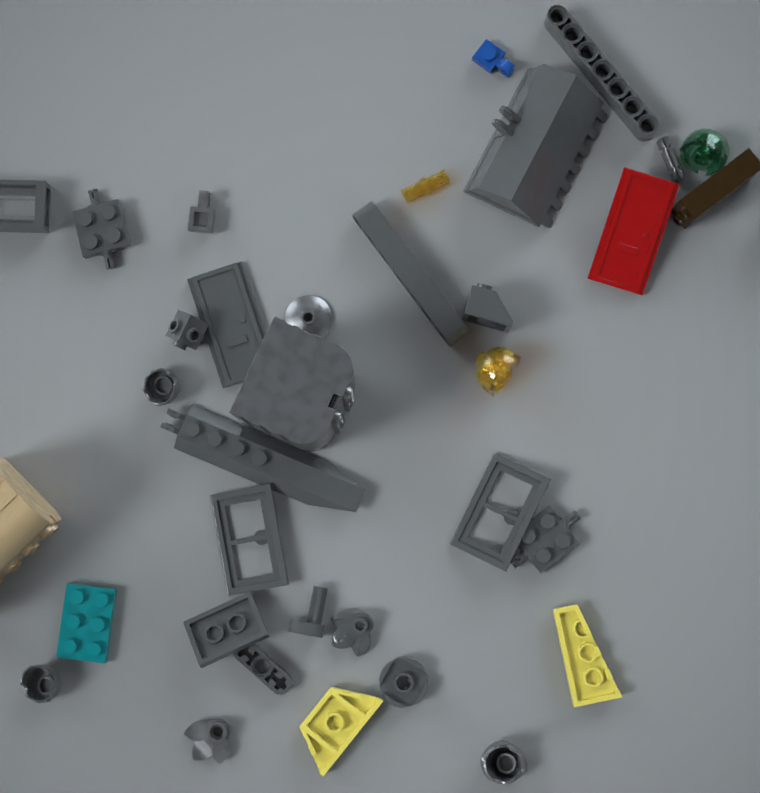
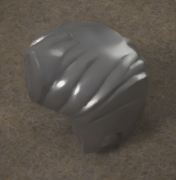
(503, 762)

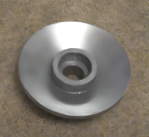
(312, 305)

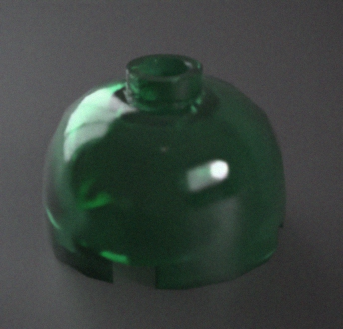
(704, 151)

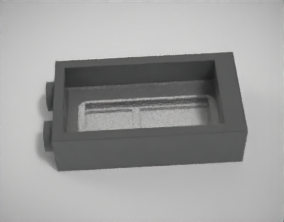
(25, 206)

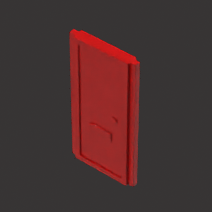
(633, 231)

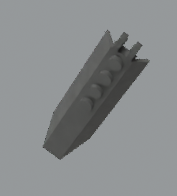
(264, 460)

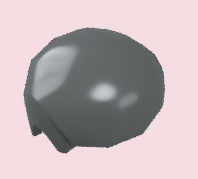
(161, 387)
(40, 683)

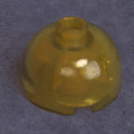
(495, 368)

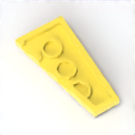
(583, 662)

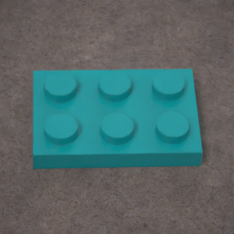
(86, 623)

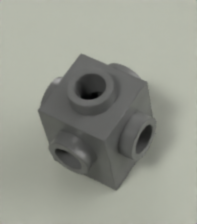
(186, 330)

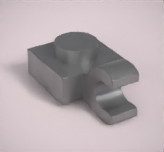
(202, 217)

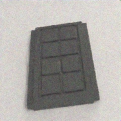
(234, 326)

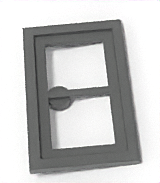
(521, 522)
(261, 537)

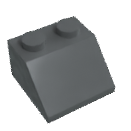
(486, 309)

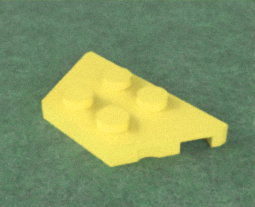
(336, 723)

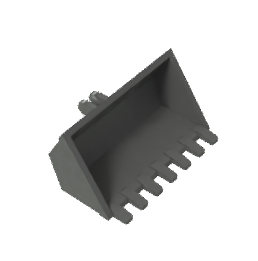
(537, 144)

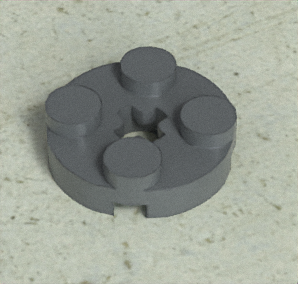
(390, 686)

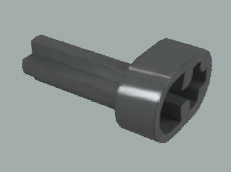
(313, 625)

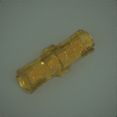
(425, 186)

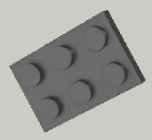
(226, 629)

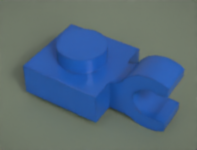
(491, 58)

